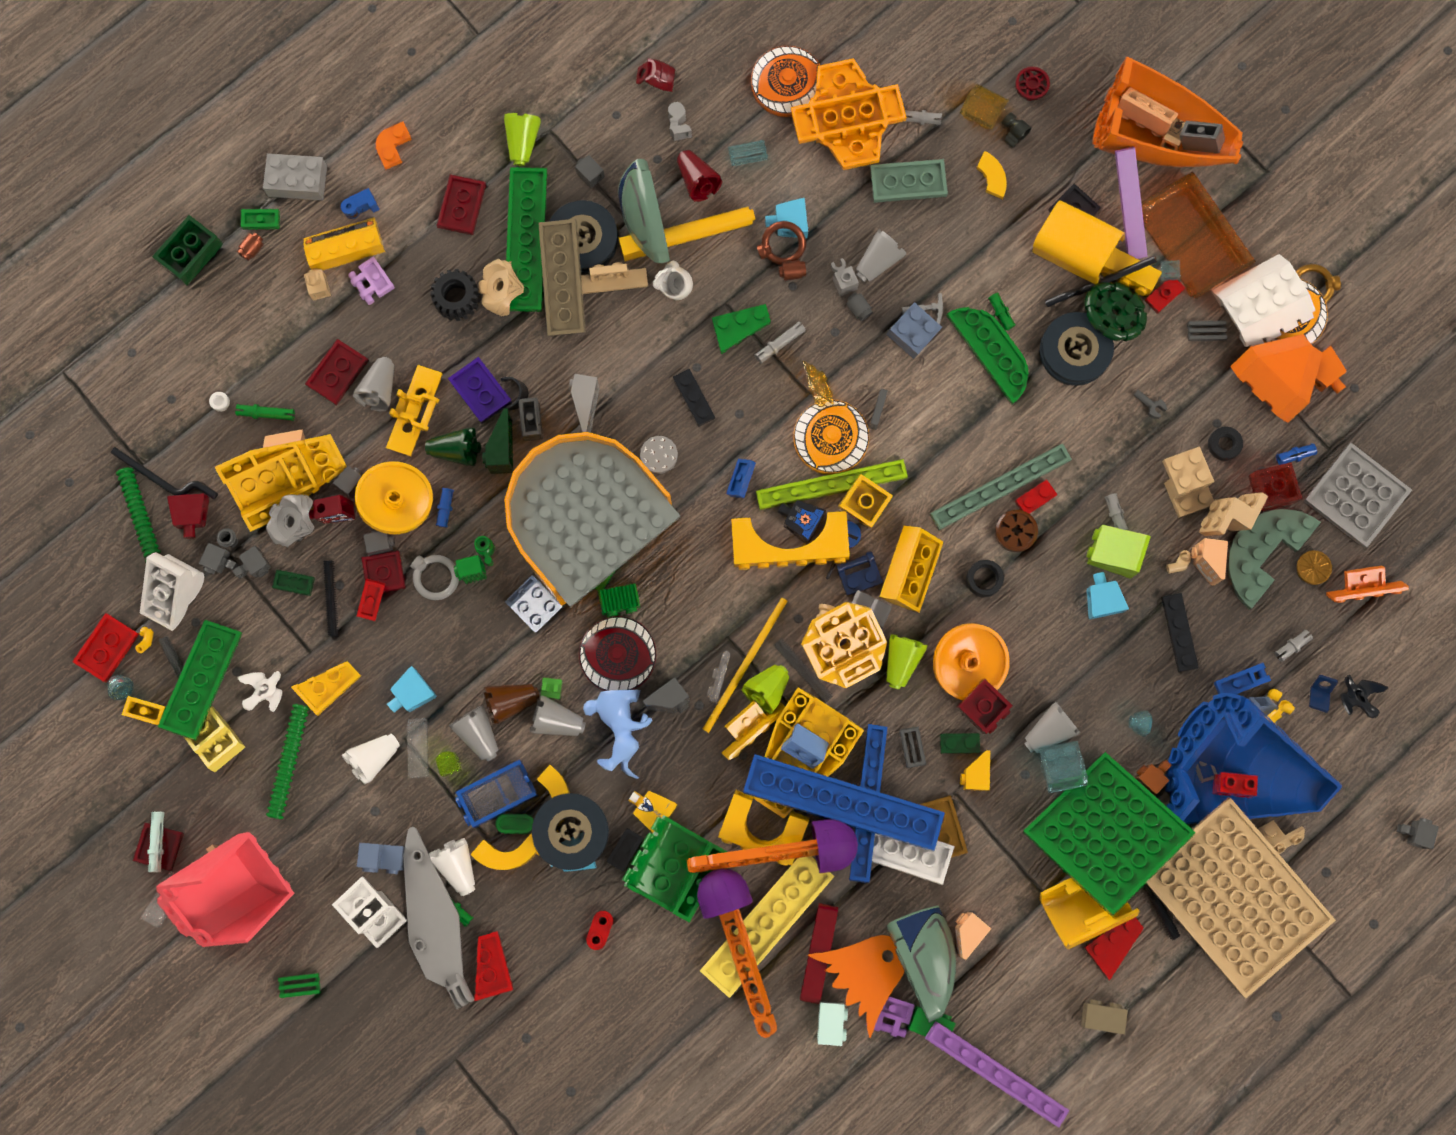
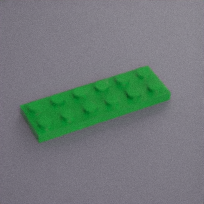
(200, 680)

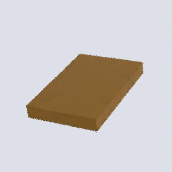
(950, 829)

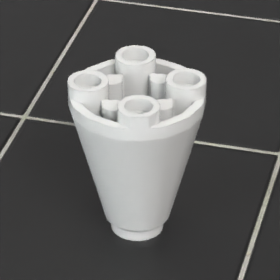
(371, 757)
(455, 865)

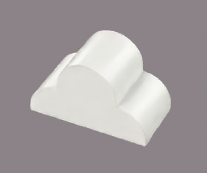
(168, 589)

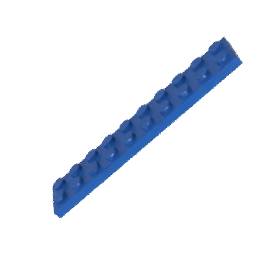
(844, 802)

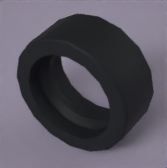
(982, 564)

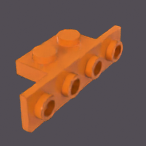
(1365, 583)

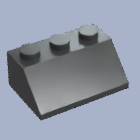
(668, 698)

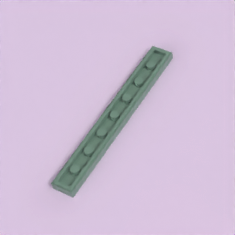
(1000, 487)

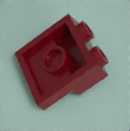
(985, 707)

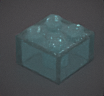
(1063, 767)

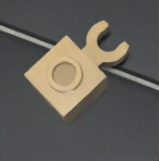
(317, 284)

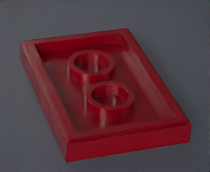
(461, 204)
(336, 372)

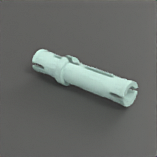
(156, 836)

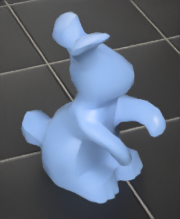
(615, 712)

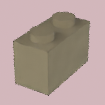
(1103, 1017)

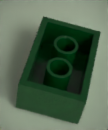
(187, 250)

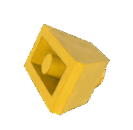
(977, 774)

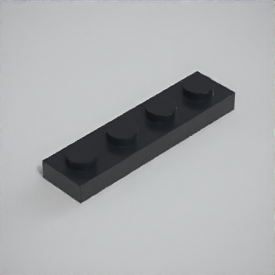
(1179, 632)

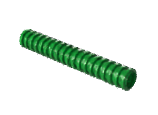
(138, 511)
(287, 762)

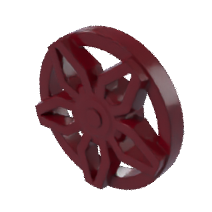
(1032, 83)

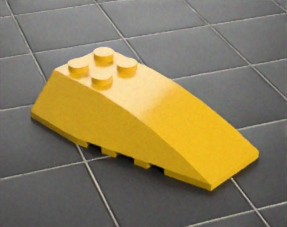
(271, 472)

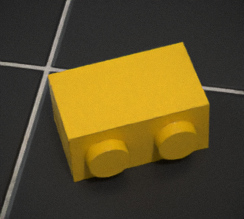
(143, 710)

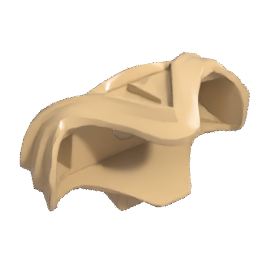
(499, 287)

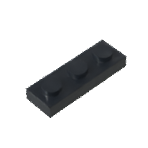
(693, 397)

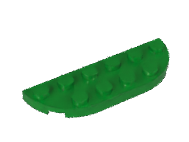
(993, 349)

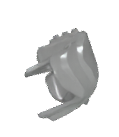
(290, 510)

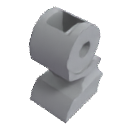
(677, 117)

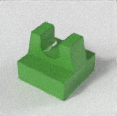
(551, 688)

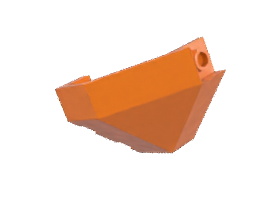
(1281, 373)

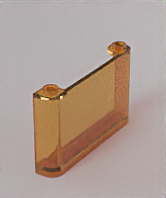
(1195, 231)

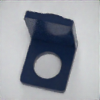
(1320, 694)

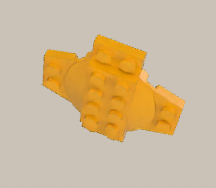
(848, 114)

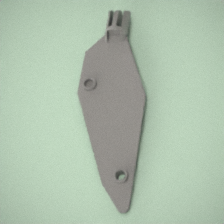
(433, 922)

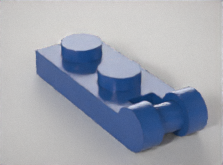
(1242, 680)

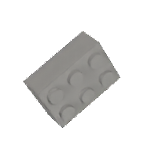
(295, 177)

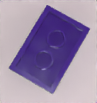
(480, 390)

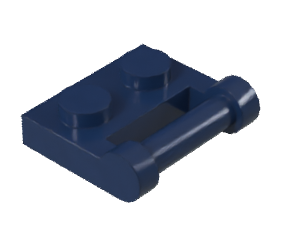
(861, 579)

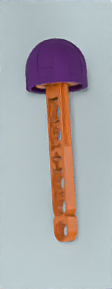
(832, 845)
(723, 894)

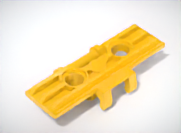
(409, 408)

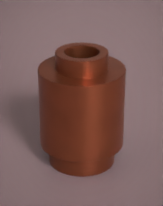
(250, 246)
(792, 270)

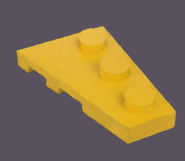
(327, 687)

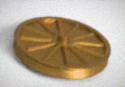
(1314, 567)

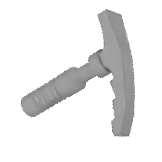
(939, 307)

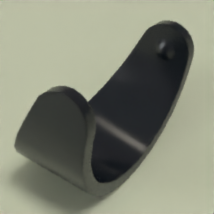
(523, 392)

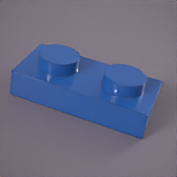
(741, 478)

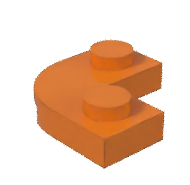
(388, 140)

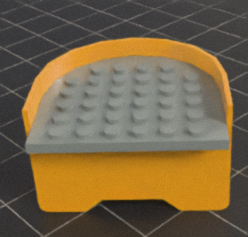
(583, 511)

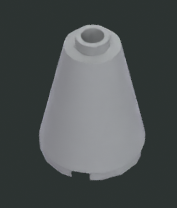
(879, 256)
(376, 385)
(555, 719)
(1051, 729)
(477, 733)

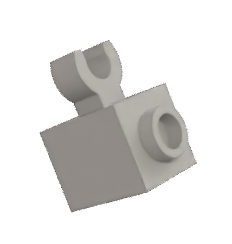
(844, 278)

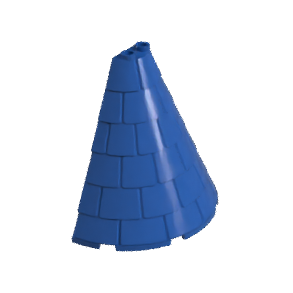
(1243, 740)

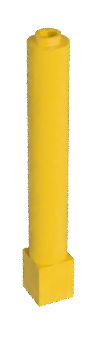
(693, 230)

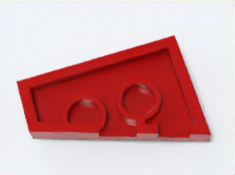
(1112, 946)
(492, 968)

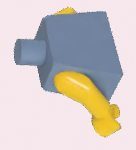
(1268, 707)

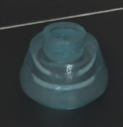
(119, 687)
(1141, 723)

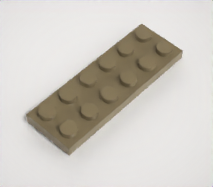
(562, 277)

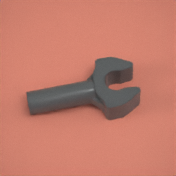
(1151, 404)

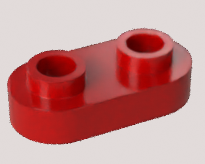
(599, 930)

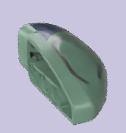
(642, 211)
(927, 957)

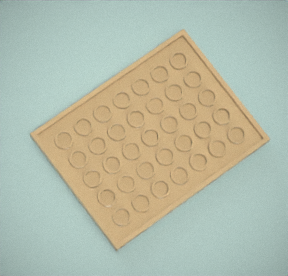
(1239, 899)

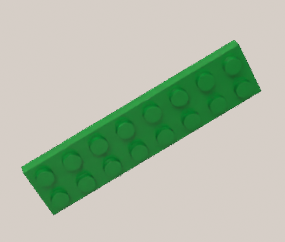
(525, 213)

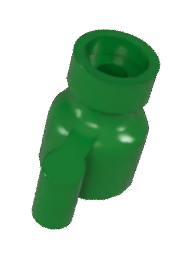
(485, 548)

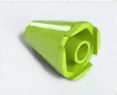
(521, 136)
(903, 659)

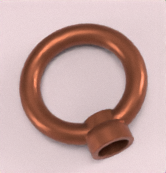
(765, 249)

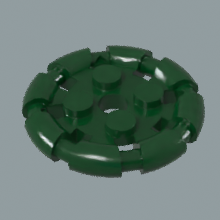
(1106, 320)

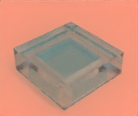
(1170, 270)

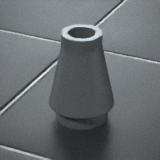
(227, 538)

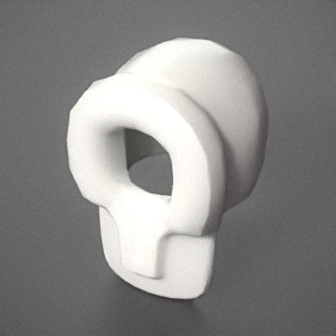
(673, 281)

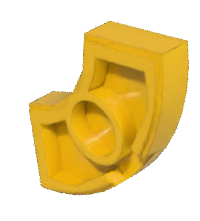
(994, 175)

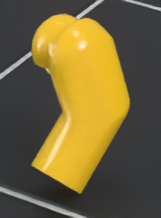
(147, 640)

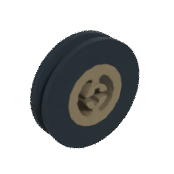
(598, 219)
(1077, 367)
(547, 839)

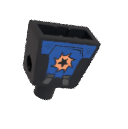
(802, 519)

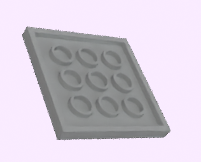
(1357, 495)

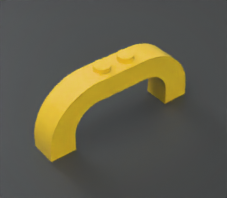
(495, 859)

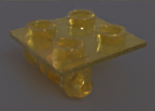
(818, 386)

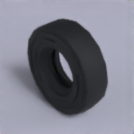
(1217, 452)

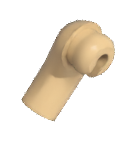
(1181, 563)

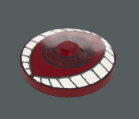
(617, 654)

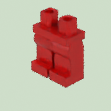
(1235, 784)

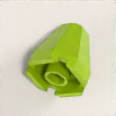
(767, 687)

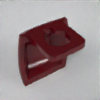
(657, 74)

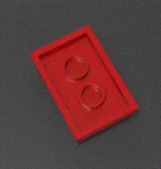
(106, 648)

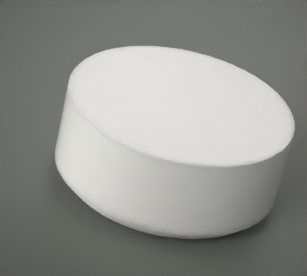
(219, 401)

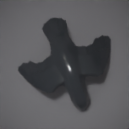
(1358, 696)

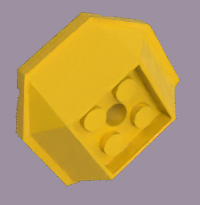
(857, 657)

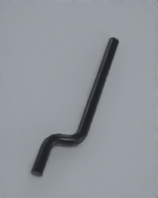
(1109, 278)
(159, 481)

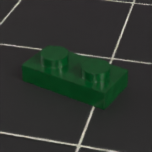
(960, 743)

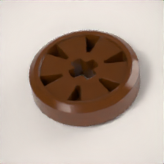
(1023, 540)

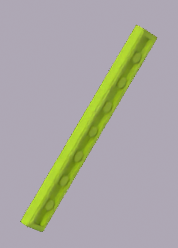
(829, 484)

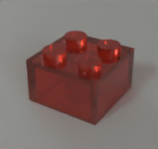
(1278, 484)

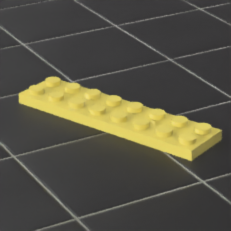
(769, 920)

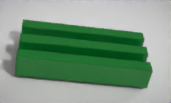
(282, 987)

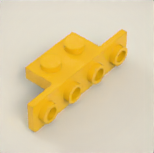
(748, 726)

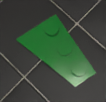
(738, 325)

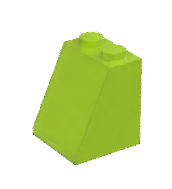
(1118, 550)

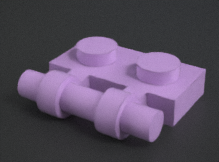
(375, 276)

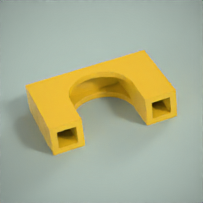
(736, 831)

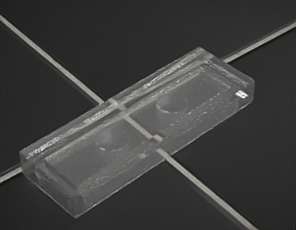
(417, 748)

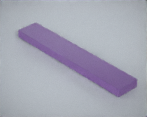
(1131, 202)

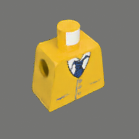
(650, 807)

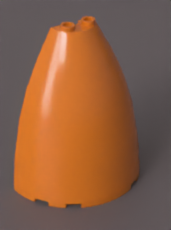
(1117, 133)

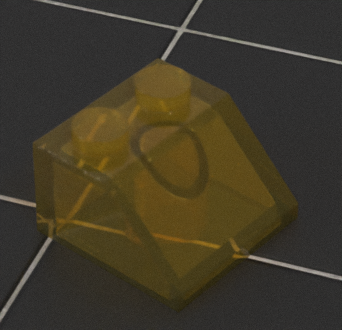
(983, 107)

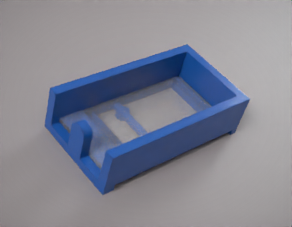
(495, 794)

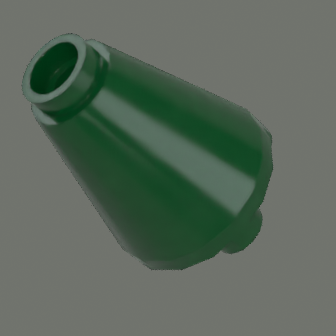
(456, 447)

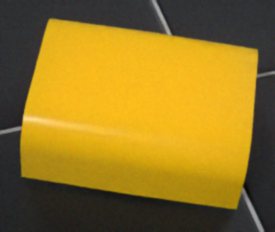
(1077, 241)
(1078, 915)

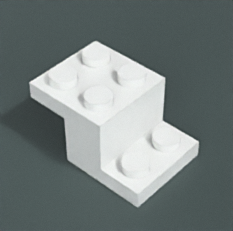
(369, 912)

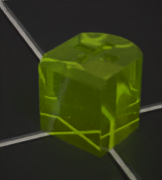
(448, 763)

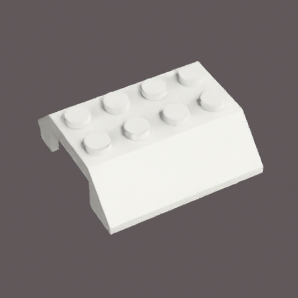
(1265, 301)

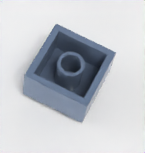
(914, 330)

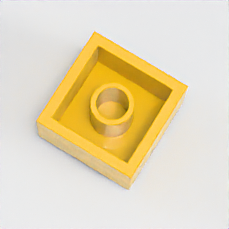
(865, 501)

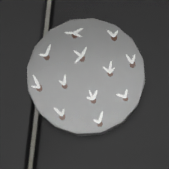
(659, 454)

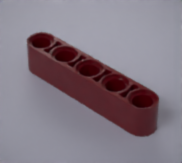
(820, 942)

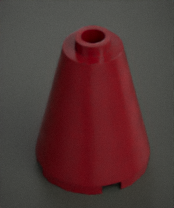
(698, 176)

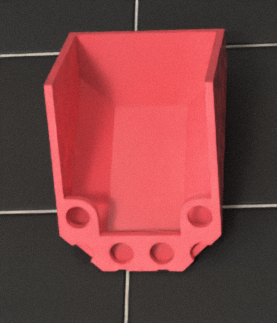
(225, 893)

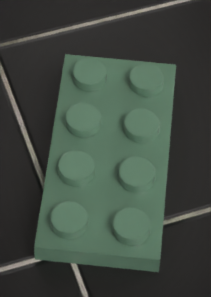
(908, 180)

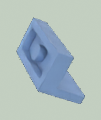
(806, 746)

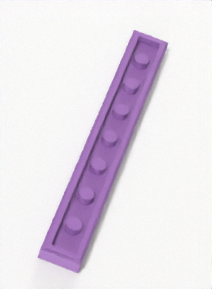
(997, 1074)

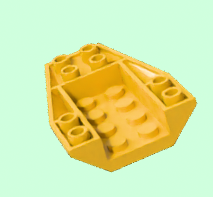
(819, 719)

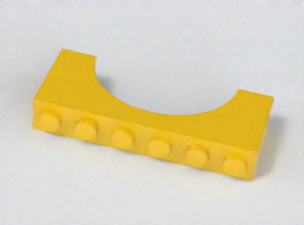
(828, 546)

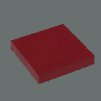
(385, 569)
(170, 844)

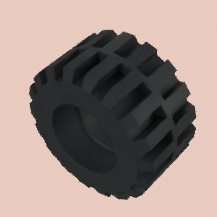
(450, 281)

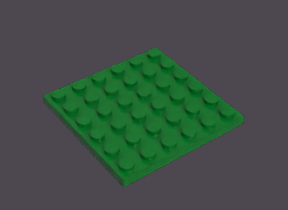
(1109, 834)

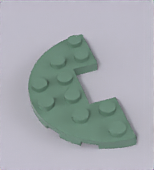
(1253, 547)

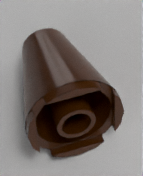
(509, 700)

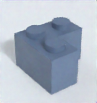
(380, 856)

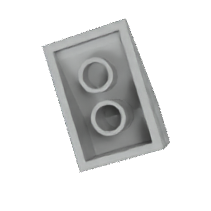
(585, 395)

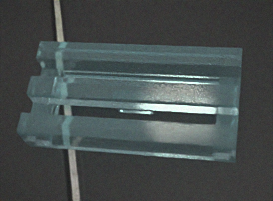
(747, 146)

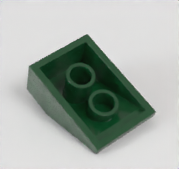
(499, 447)

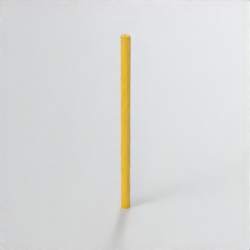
(745, 664)

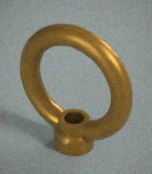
(1332, 283)

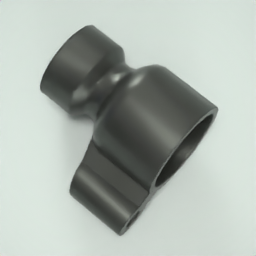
(1018, 130)

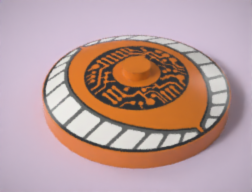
(784, 79)

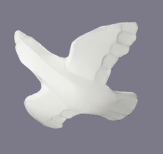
(264, 689)

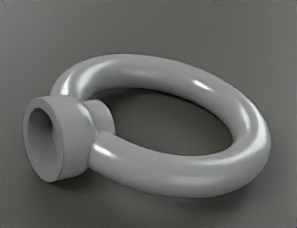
(419, 566)

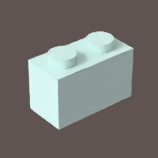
(831, 1023)

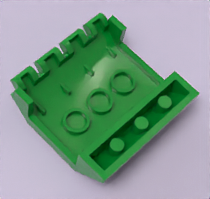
(662, 867)

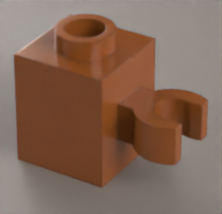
(1153, 777)

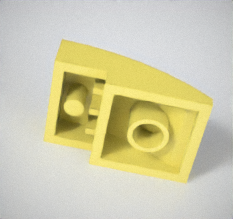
(216, 742)

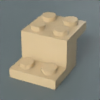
(1188, 482)
(1233, 514)

